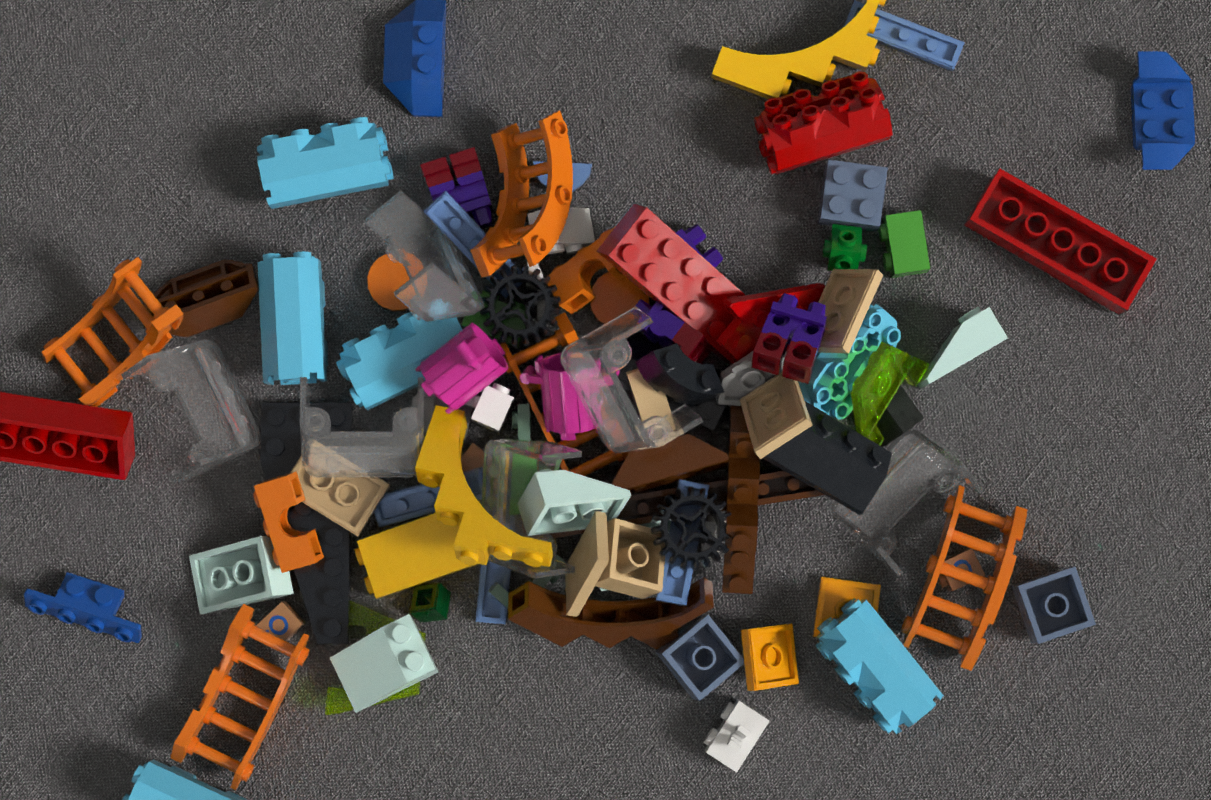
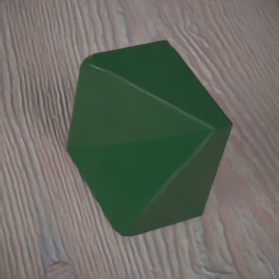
(430, 602)

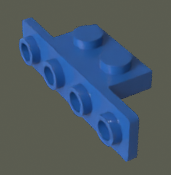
(86, 604)

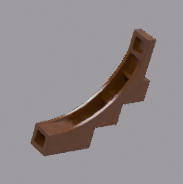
(743, 505)
(606, 621)

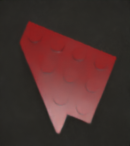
(751, 314)

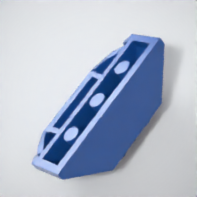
(417, 57)

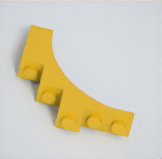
(768, 73)
(456, 505)

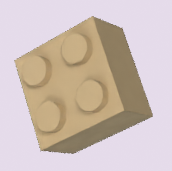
(633, 560)

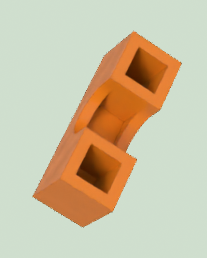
(575, 275)
(291, 547)

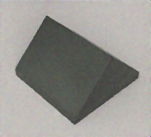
(897, 417)

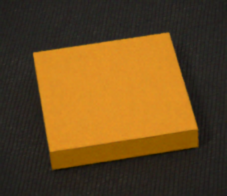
(836, 593)
(769, 657)

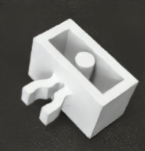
(576, 232)
(491, 407)
(735, 735)

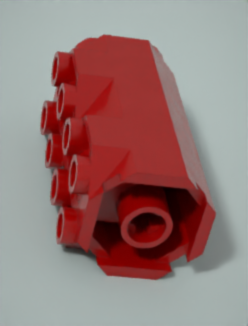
(813, 128)

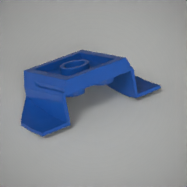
(1161, 111)

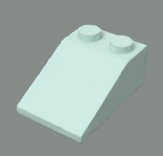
(972, 337)
(567, 501)
(238, 575)
(383, 663)

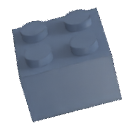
(852, 195)
(1053, 605)
(700, 657)

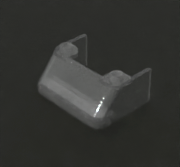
(437, 272)
(592, 371)
(208, 399)
(360, 452)
(913, 471)
(506, 475)

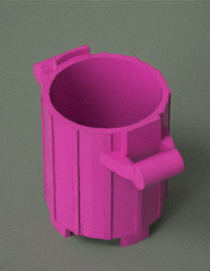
(463, 367)
(561, 404)

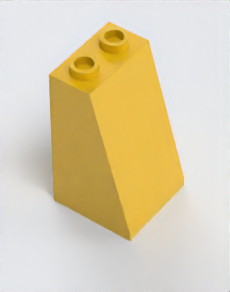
(408, 555)

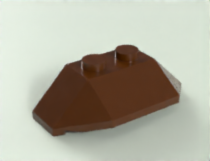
(209, 295)
(667, 464)

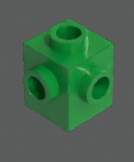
(844, 247)

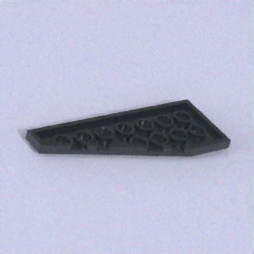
(327, 582)

